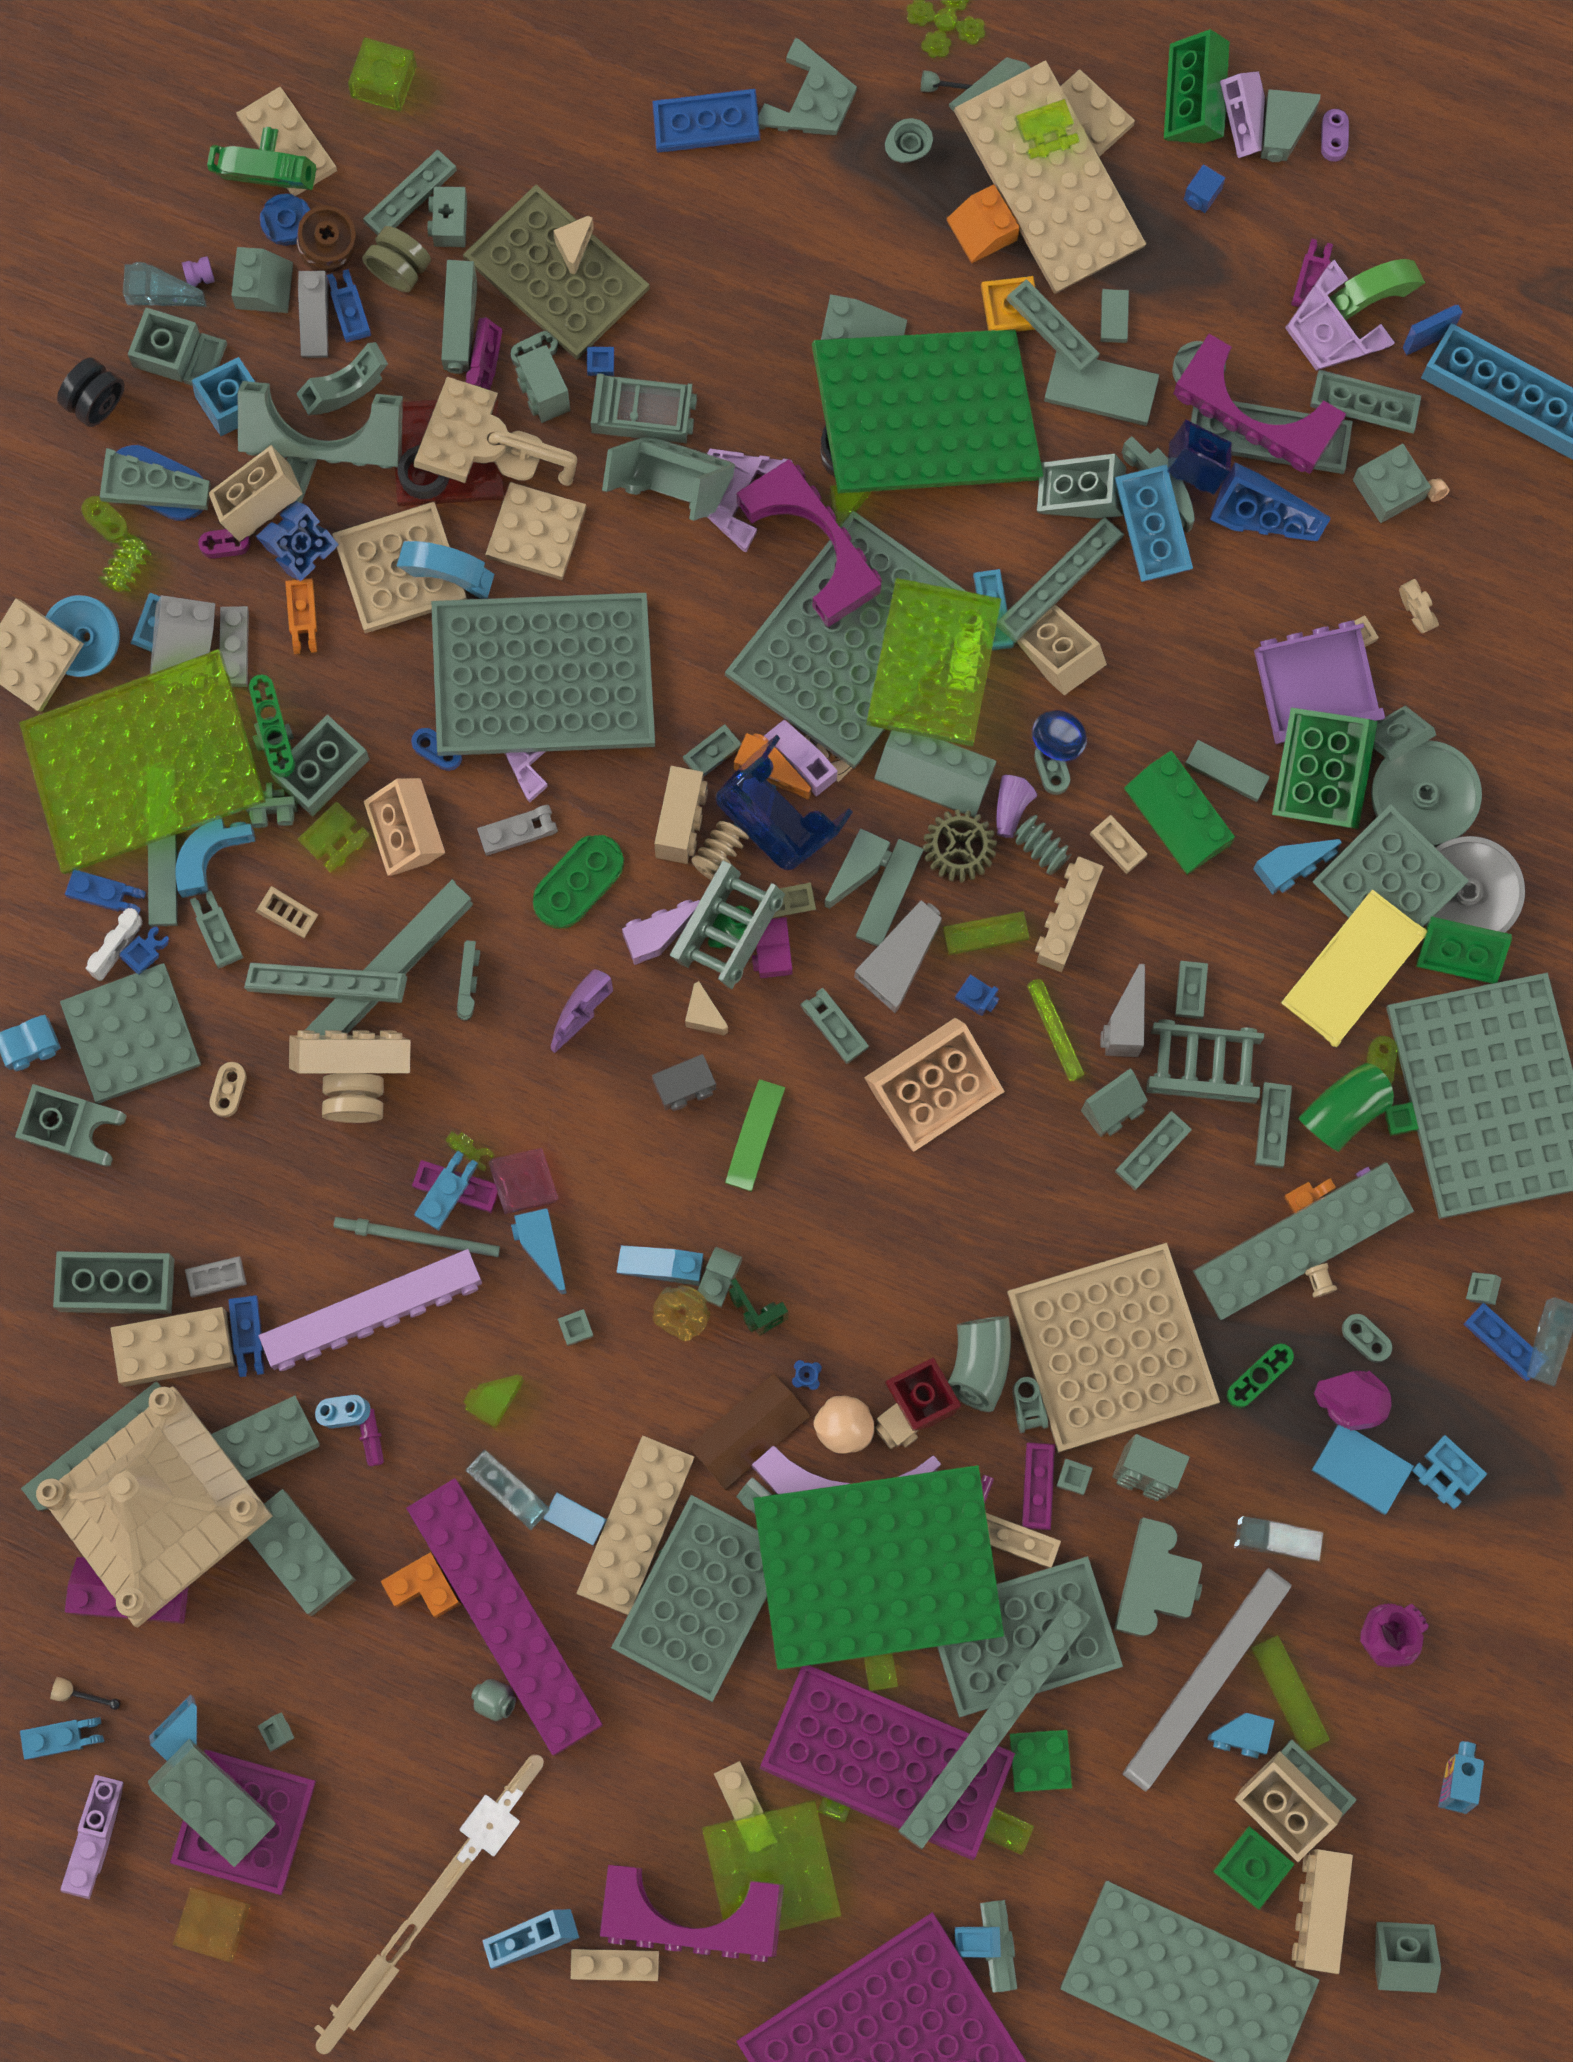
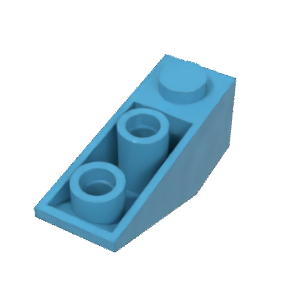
(1289, 862)

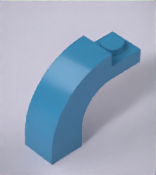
(446, 563)
(200, 848)

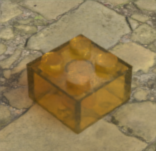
(211, 1924)

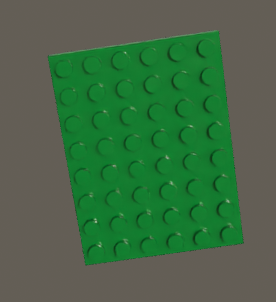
(926, 410)
(878, 1567)

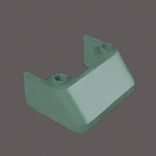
(671, 471)

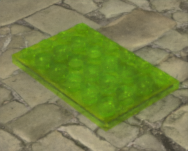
(934, 662)

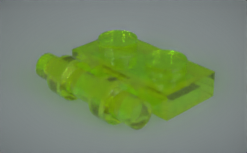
(1045, 121)
(327, 831)

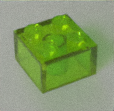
(382, 74)

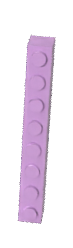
(370, 1310)

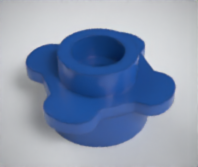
(813, 1370)

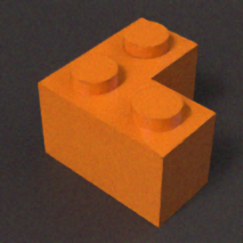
(425, 1579)

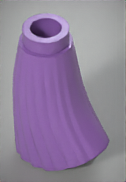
(1013, 798)

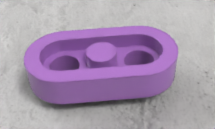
(1336, 133)

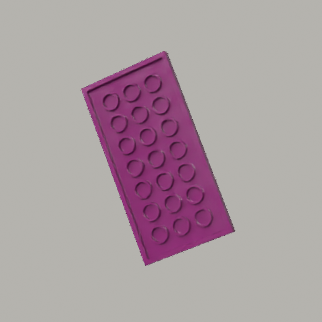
(878, 1757)

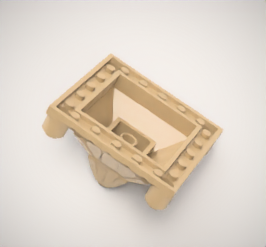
(154, 1506)

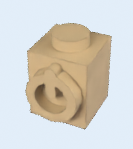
(894, 1428)

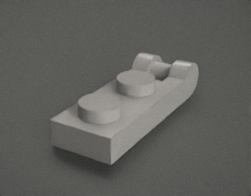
(516, 830)

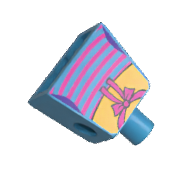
(1462, 1790)

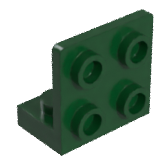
(771, 1315)

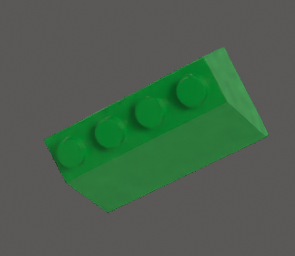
(1194, 88)
(1179, 812)

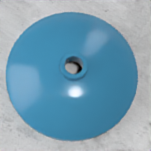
(82, 615)

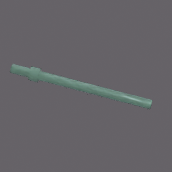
(363, 1227)

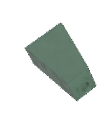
(459, 315)

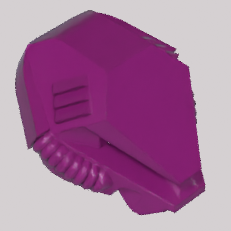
(1355, 1399)
(1393, 1634)

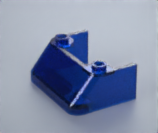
(770, 818)

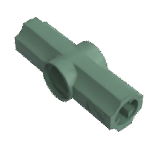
(1000, 1968)

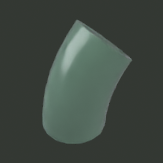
(981, 1362)

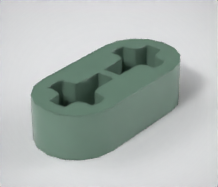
(532, 343)

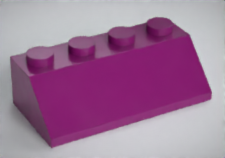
(91, 1597)

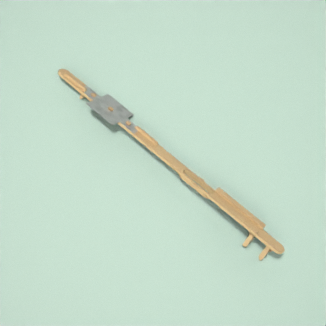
(487, 1829)

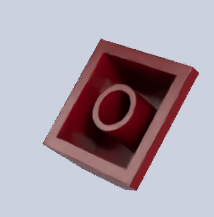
(923, 1395)

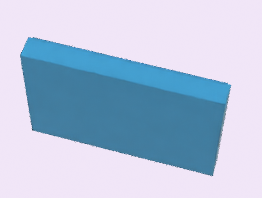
(1362, 1468)

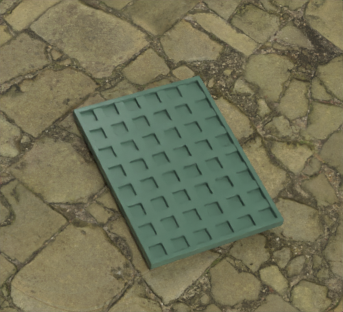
(1489, 1093)

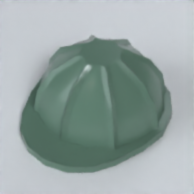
(908, 140)

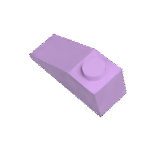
(1245, 110)

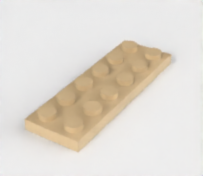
(635, 1525)

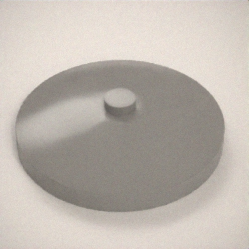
(1494, 887)

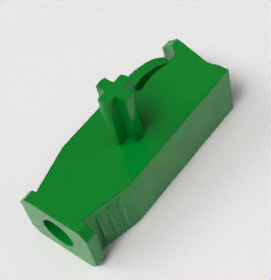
(263, 164)

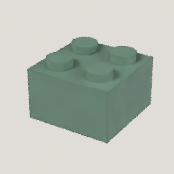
(163, 344)
(542, 384)
(1391, 483)

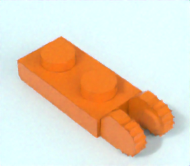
(301, 612)

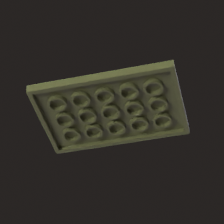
(527, 268)

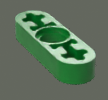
(1269, 1356)

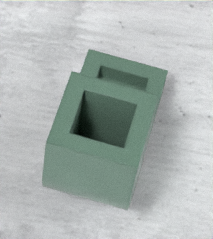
(719, 1271)

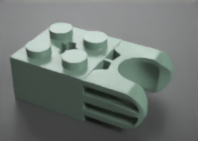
(75, 1125)

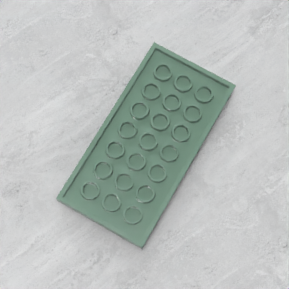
(1187, 1981)

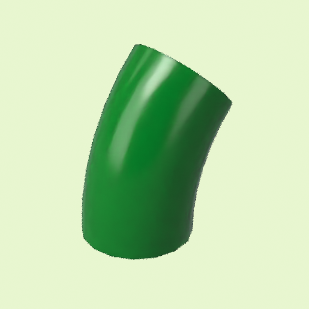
(1349, 1105)

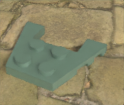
(821, 100)

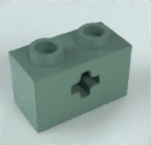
(450, 230)

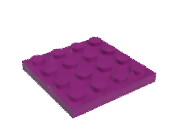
(270, 1860)

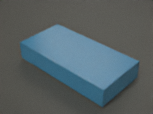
(978, 1941)

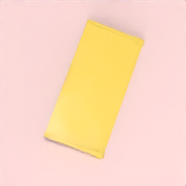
(1354, 968)

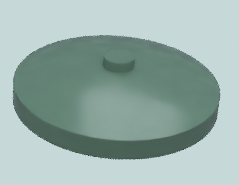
(1431, 789)

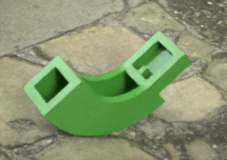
(1385, 280)

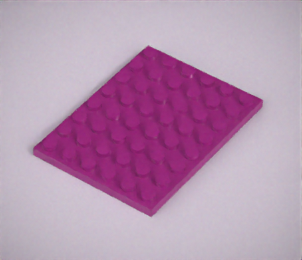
(890, 2006)

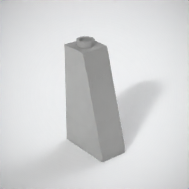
(897, 959)

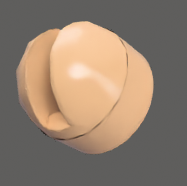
(1438, 489)

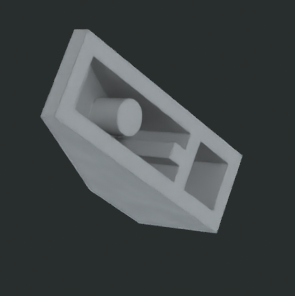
(313, 313)

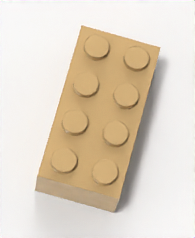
(349, 1053)
(172, 1347)
(1322, 1911)

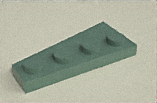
(140, 483)

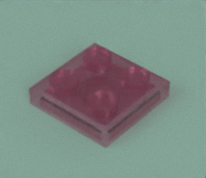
(523, 1180)

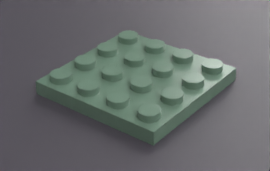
(1397, 866)
(130, 1033)

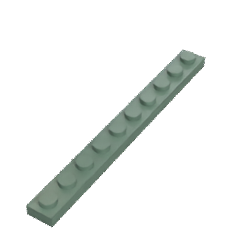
(994, 1725)

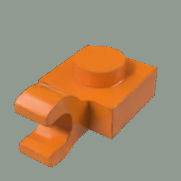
(1307, 1195)

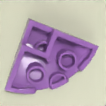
(580, 1006)

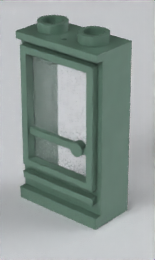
(643, 408)

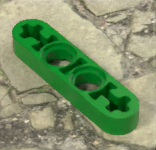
(273, 725)

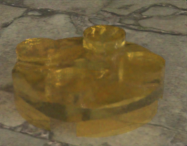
(680, 1325)

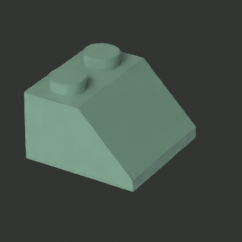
(261, 280)
(1115, 1104)
(1407, 1957)

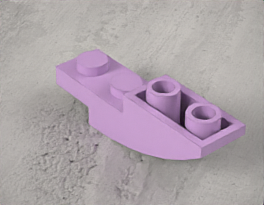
(93, 1837)

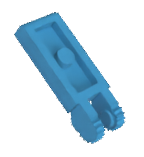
(445, 1193)
(57, 1738)

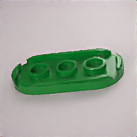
(578, 881)

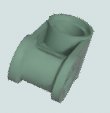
(1029, 1407)

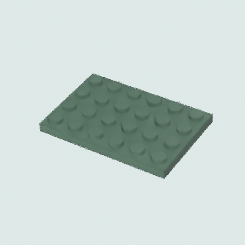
(697, 1600)
(1028, 1606)

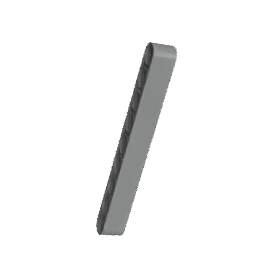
(1206, 1679)

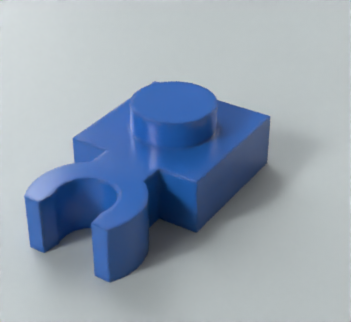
(142, 953)

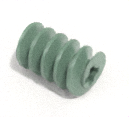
(1042, 845)

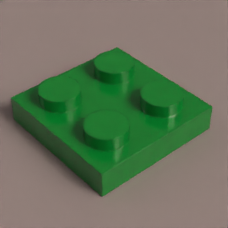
(1040, 1761)
(1253, 1867)

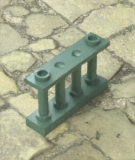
(713, 903)
(1216, 1087)

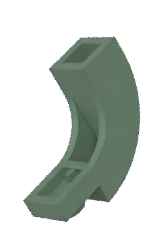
(336, 390)

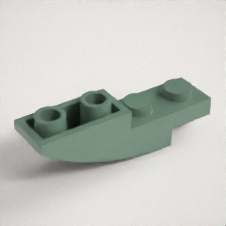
(1137, 456)

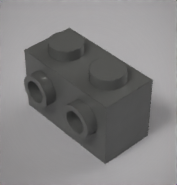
(684, 1083)

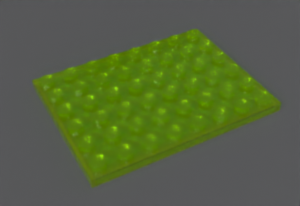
(142, 762)

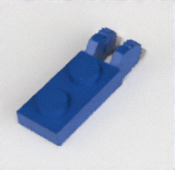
(349, 309)
(101, 891)
(245, 1332)

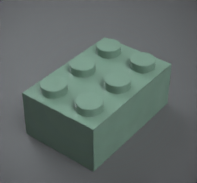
(322, 765)

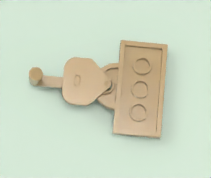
(467, 433)

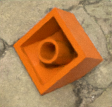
(983, 224)

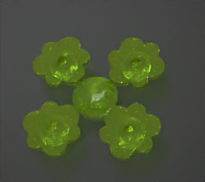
(945, 20)

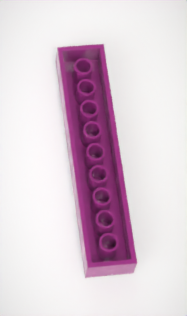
(504, 1617)

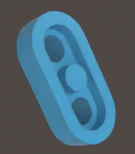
(340, 1411)

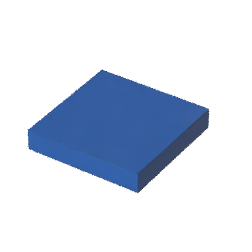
(1431, 329)

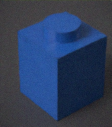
(1204, 189)

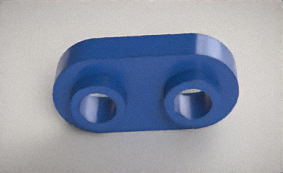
(430, 753)

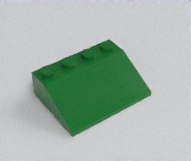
(1324, 768)

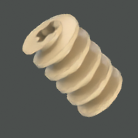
(718, 848)

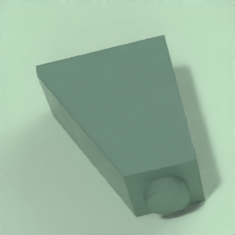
(1285, 122)

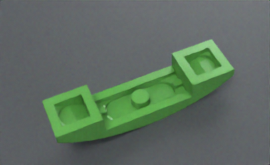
(754, 1135)

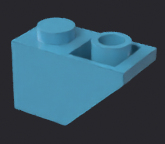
(1245, 1732)

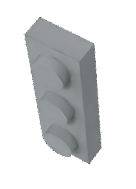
(234, 643)

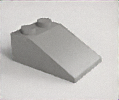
(180, 631)
(1126, 1026)

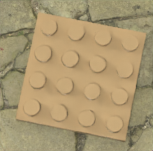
(379, 587)

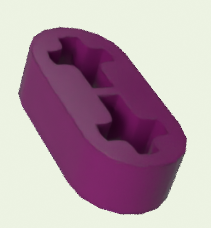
(222, 550)

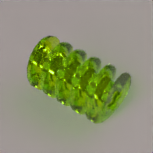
(124, 563)

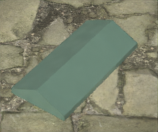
(1367, 401)

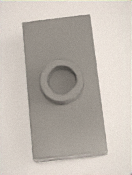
(215, 1277)

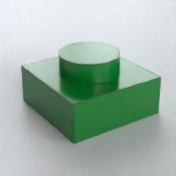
(1401, 1119)

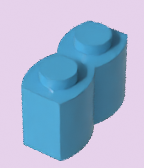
(28, 1042)

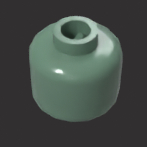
(493, 1699)

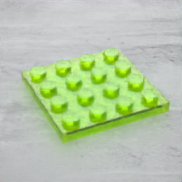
(778, 1849)

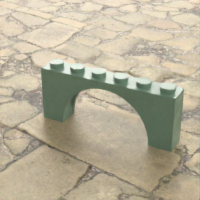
(375, 443)

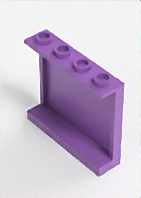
(1317, 674)

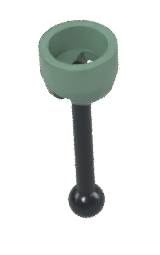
(930, 82)

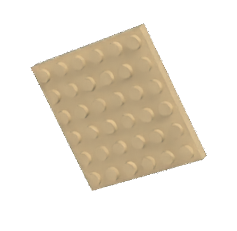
(1113, 1347)

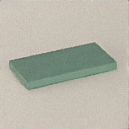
(1103, 389)

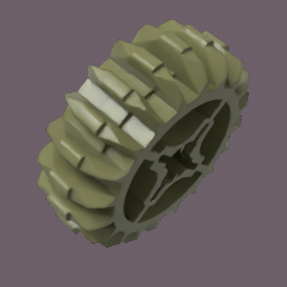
(952, 836)

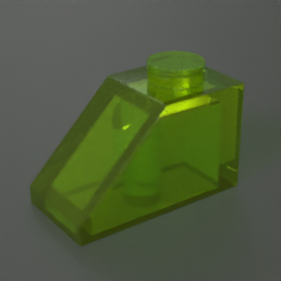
(492, 1399)

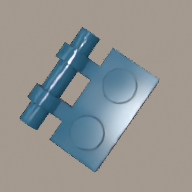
(1455, 1466)

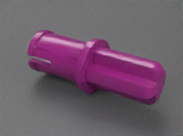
(371, 1441)

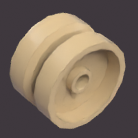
(352, 1097)

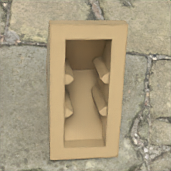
(573, 240)
(703, 1014)

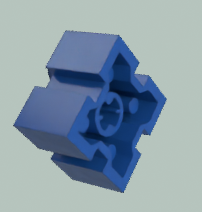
(297, 540)

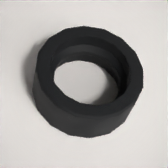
(418, 491)

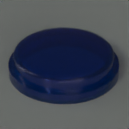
(1059, 735)

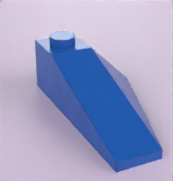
(1260, 505)

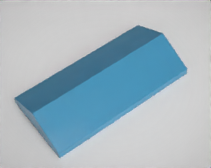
(1153, 523)

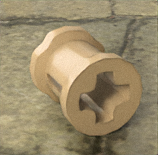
(1320, 1280)

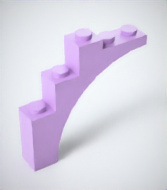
(787, 1477)

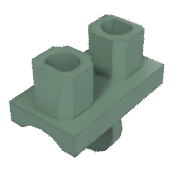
(275, 804)

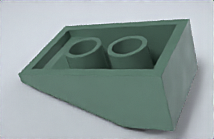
(858, 319)
(1081, 487)

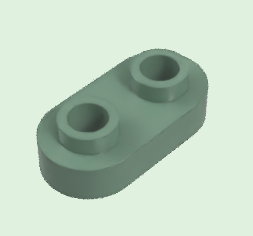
(1050, 770)
(1368, 1336)

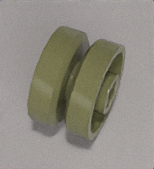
(396, 259)

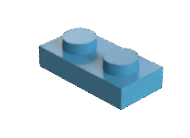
(145, 628)

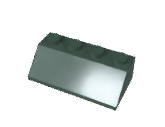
(935, 771)

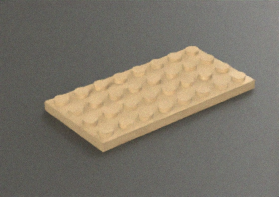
(1060, 201)

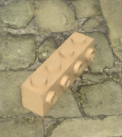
(1069, 915)

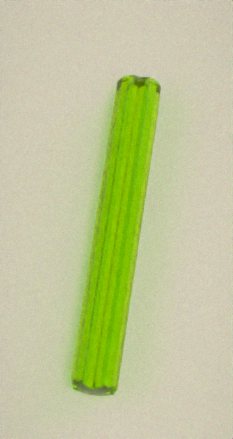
(1055, 1030)

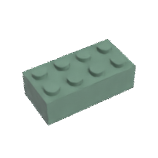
(114, 1282)
(1150, 1468)
(300, 1555)
(211, 1802)

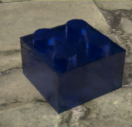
(1199, 457)

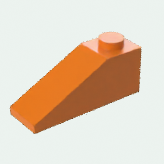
(783, 774)

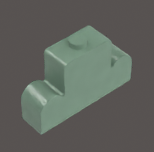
(1156, 1581)

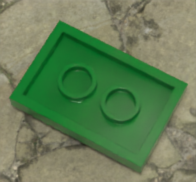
(1464, 950)

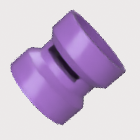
(198, 271)

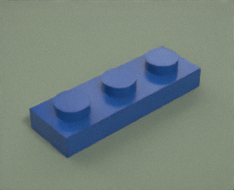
(1501, 1339)

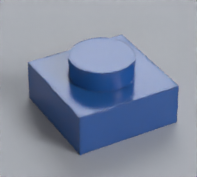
(600, 361)

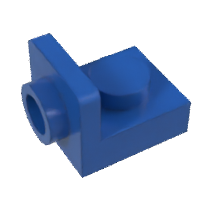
(977, 996)

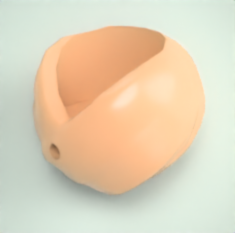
(844, 1424)

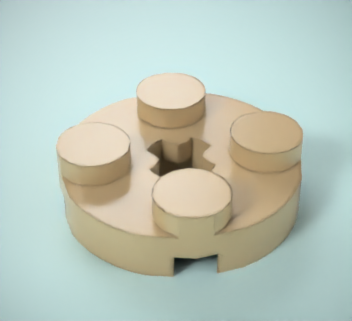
(1419, 605)

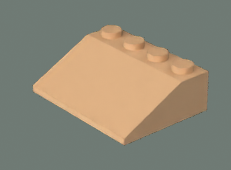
(934, 1084)

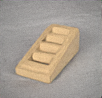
(292, 904)

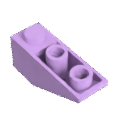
(804, 757)
(652, 936)

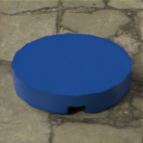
(282, 217)

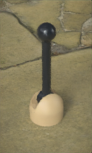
(63, 1690)

